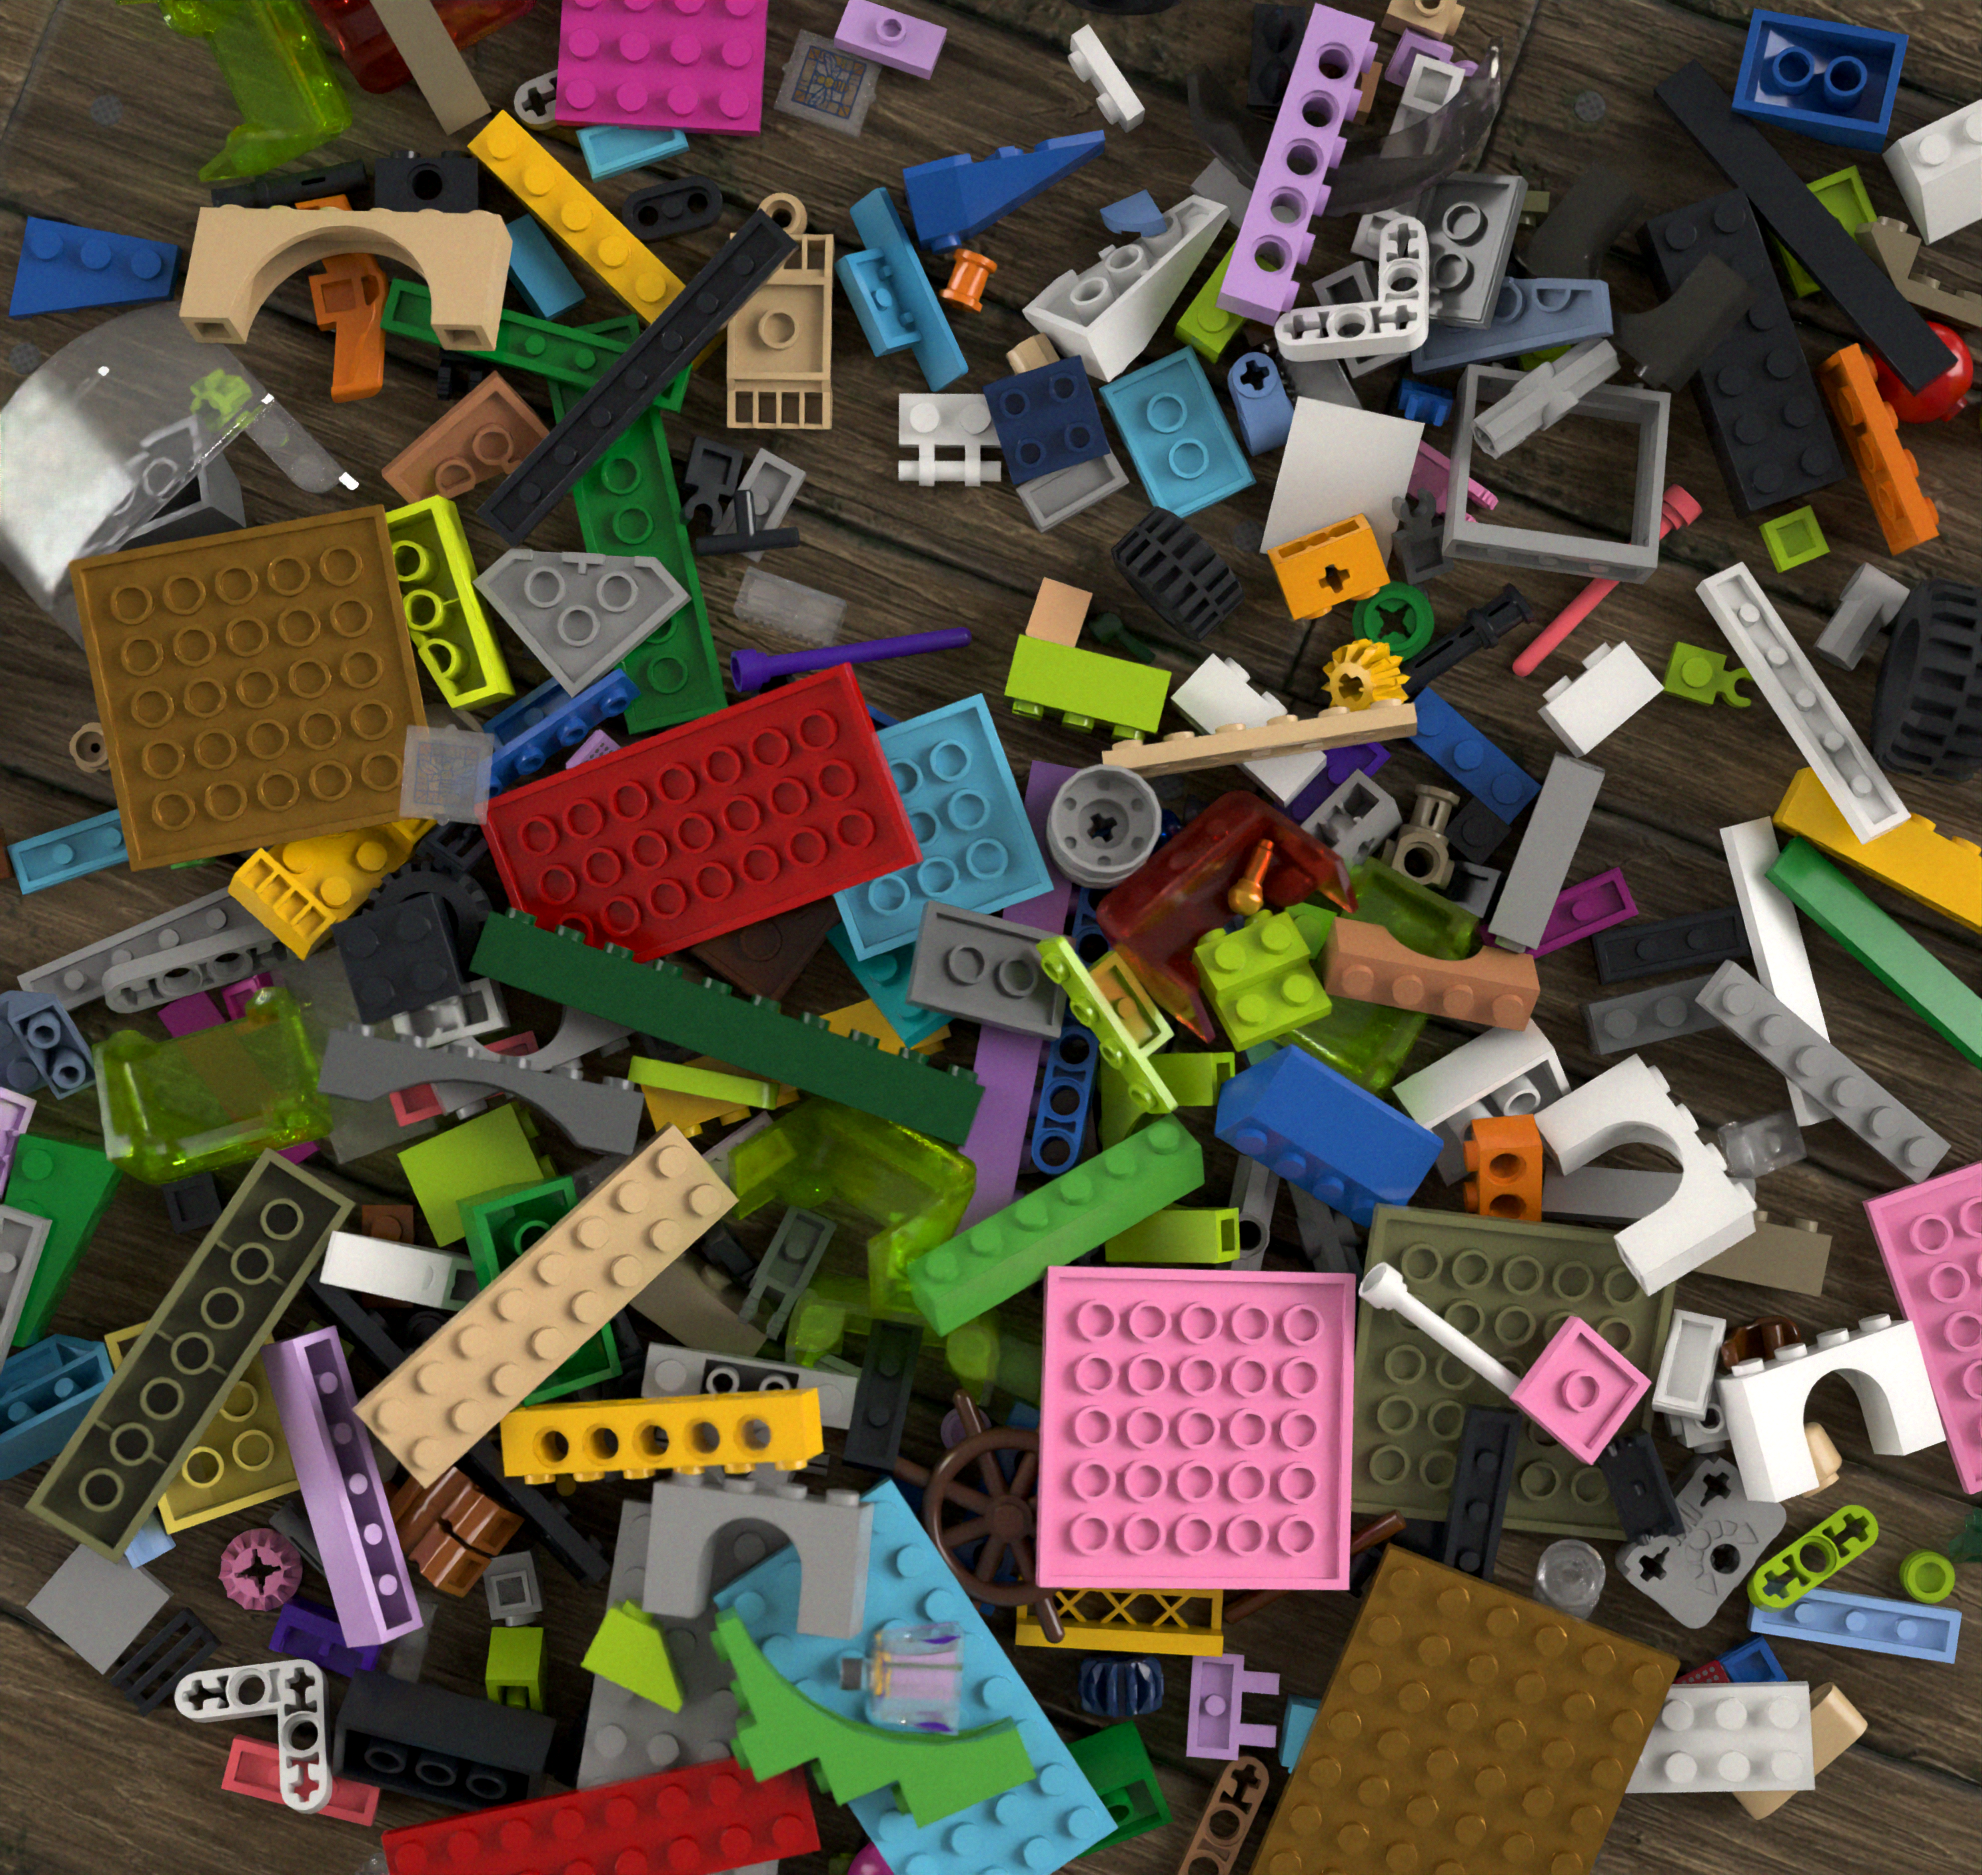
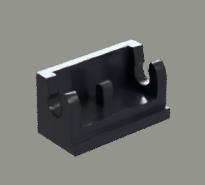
(1639, 1488)

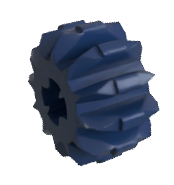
(1120, 1684)

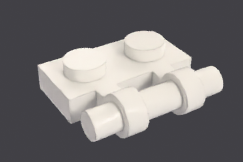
(947, 422)

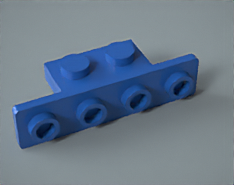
(548, 722)

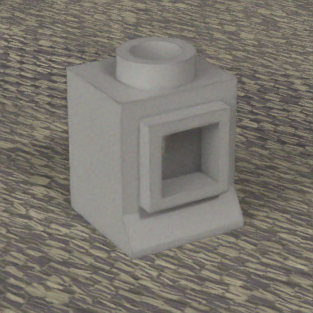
(515, 1586)

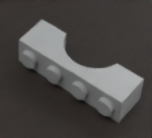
(576, 1037)

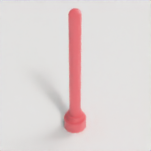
(1677, 510)

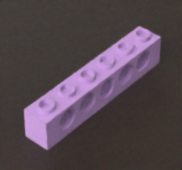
(1329, 39)

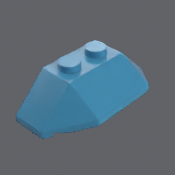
(47, 1397)

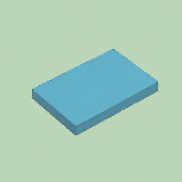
(1177, 435)

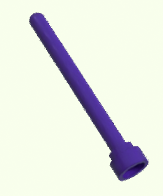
(753, 668)

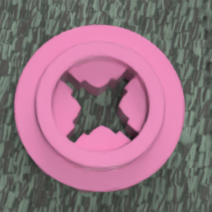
(274, 1551)

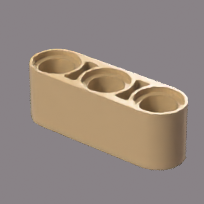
(1833, 1728)

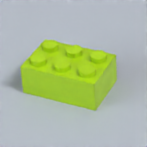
(1085, 689)

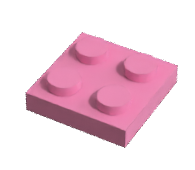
(1580, 1390)

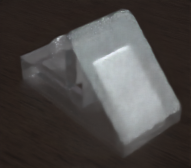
(1762, 1144)

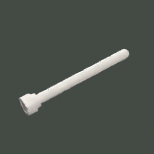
(1385, 1289)

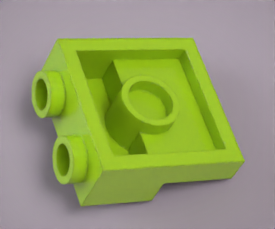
(1260, 979)

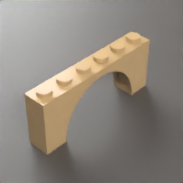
(249, 252)

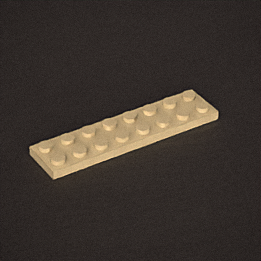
(546, 1305)

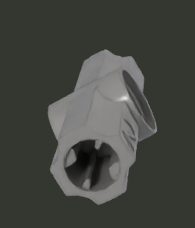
(1544, 396)
(1255, 1194)

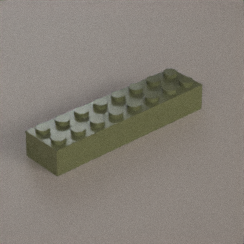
(190, 1356)

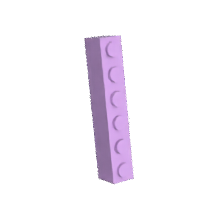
(341, 1487)

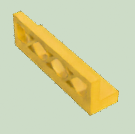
(1130, 1635)

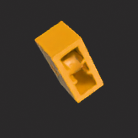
(1302, 565)

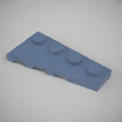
(1526, 319)

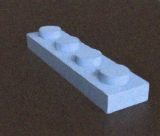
(1863, 1623)

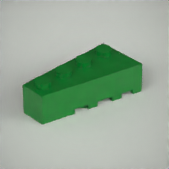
(72, 1187)

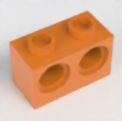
(1504, 1168)

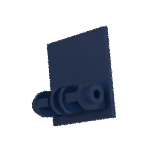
(1046, 419)

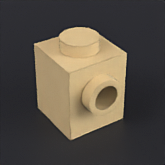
(1425, 16)

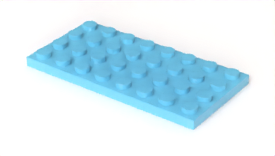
(910, 1585)

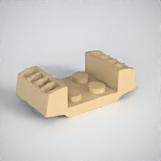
(784, 345)

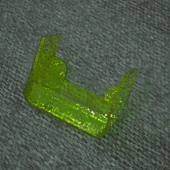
(274, 76)
(872, 1163)

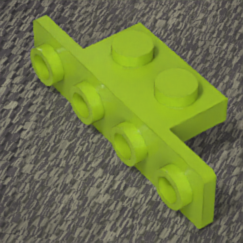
(1119, 1014)

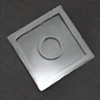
(99, 1605)

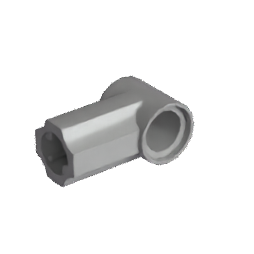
(1866, 606)

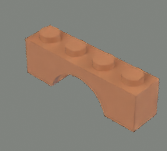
(1373, 967)

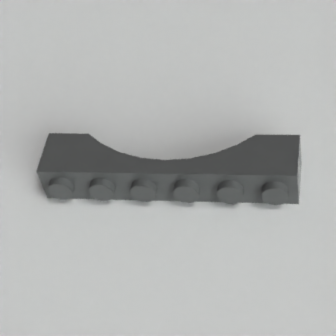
(371, 1068)

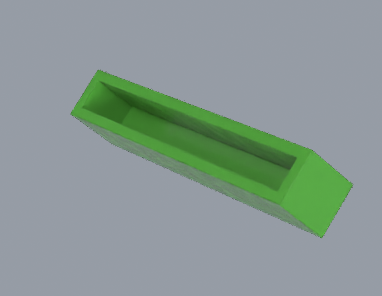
(1055, 1224)

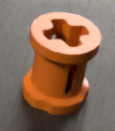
(967, 281)

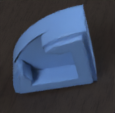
(1134, 214)

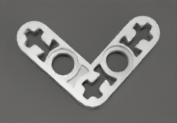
(1388, 310)
(278, 1700)

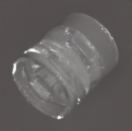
(1570, 1578)

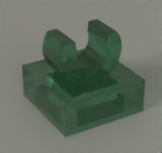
(1968, 1544)

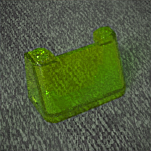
(1373, 1039)
(211, 1092)
(843, 1304)

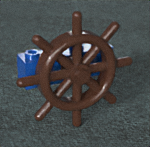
(997, 1512)

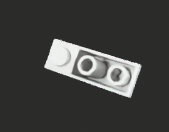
(400, 1271)

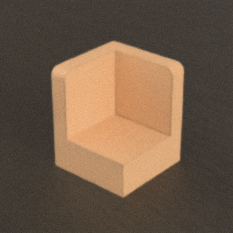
(1058, 613)

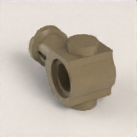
(1424, 836)

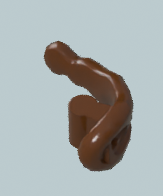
(1759, 1339)

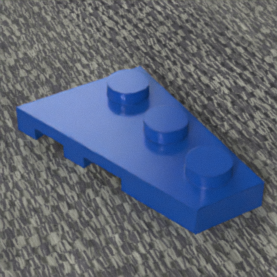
(89, 268)

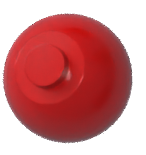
(1940, 399)

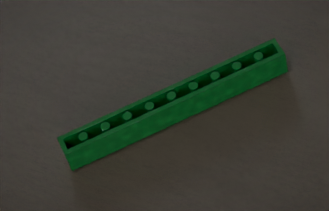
(728, 1028)

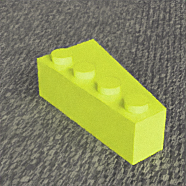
(444, 607)

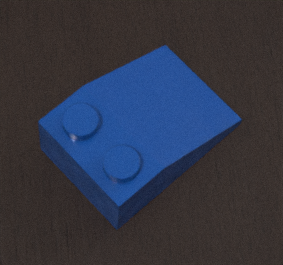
(1820, 78)

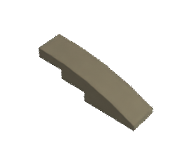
(433, 61)

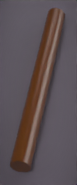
(1359, 1542)

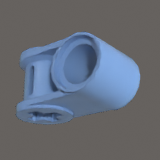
(1263, 413)

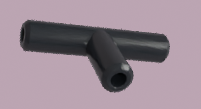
(747, 536)

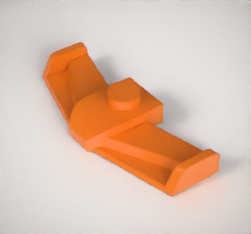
(353, 303)

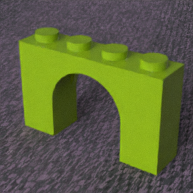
(1174, 1231)

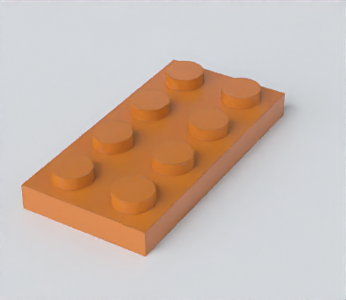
(1875, 450)

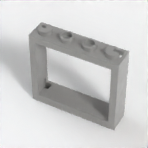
(1555, 551)

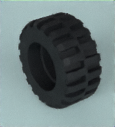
(1932, 686)

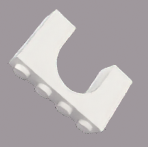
(1631, 1107)
(1768, 1398)

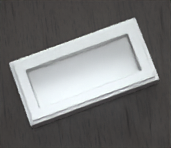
(1689, 1365)

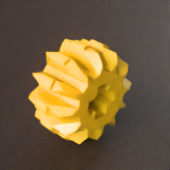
(1364, 675)

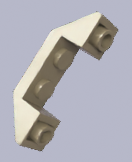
(1894, 255)

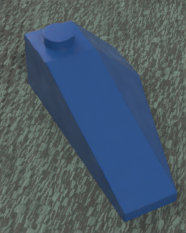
(961, 198)

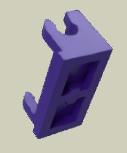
(316, 1635)

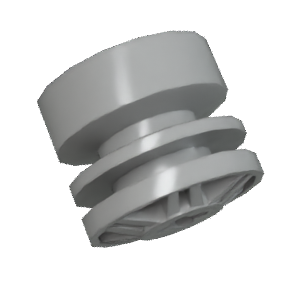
(1110, 799)

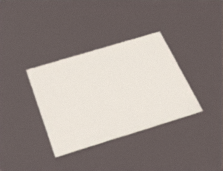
(1341, 466)

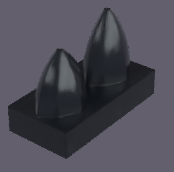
(1273, 54)

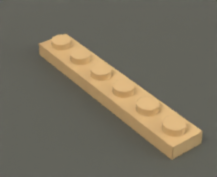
(1280, 738)

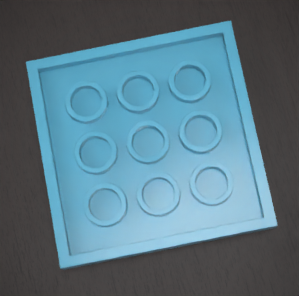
(965, 822)

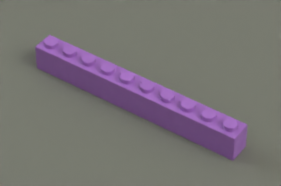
(1009, 1059)

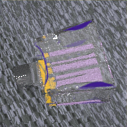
(912, 1676)

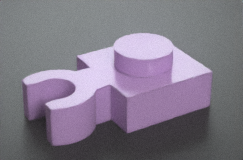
(1416, 43)

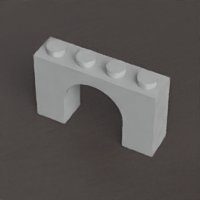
(827, 1531)

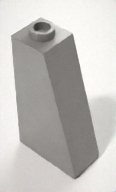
(1545, 852)

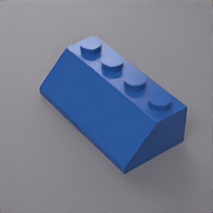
(1325, 1134)

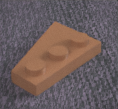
(472, 442)

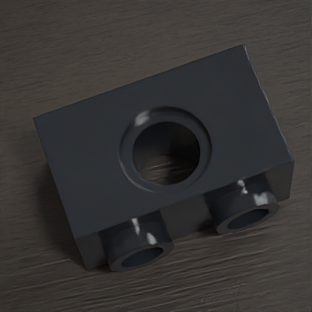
(405, 172)

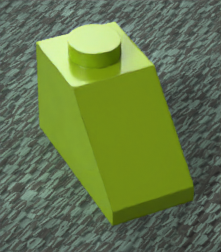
(636, 1655)
(518, 1667)

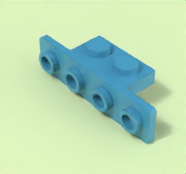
(895, 295)

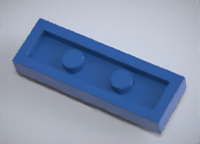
(1470, 757)

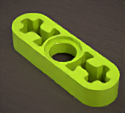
(703, 1082)
(1793, 1590)

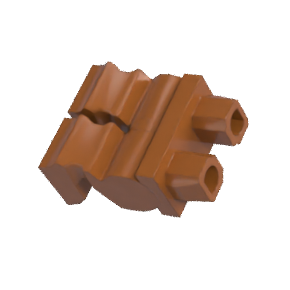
(449, 1505)

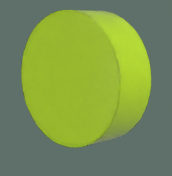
(1927, 1576)

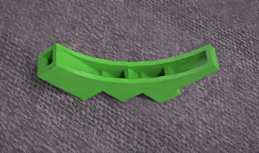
(934, 1770)

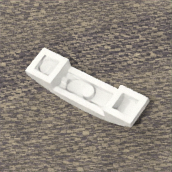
(1426, 91)

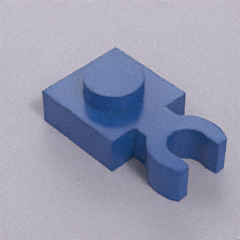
(1424, 402)

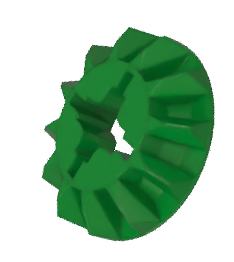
(1417, 620)

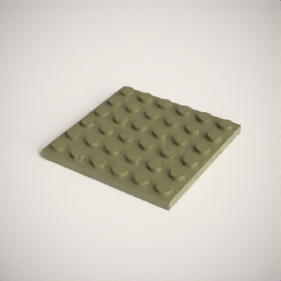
(1509, 1294)

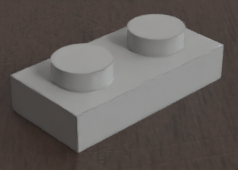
(773, 487)

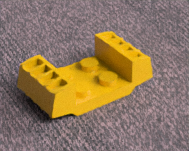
(322, 879)

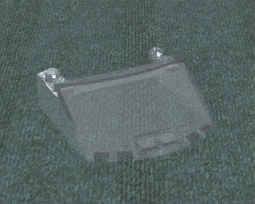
(118, 433)

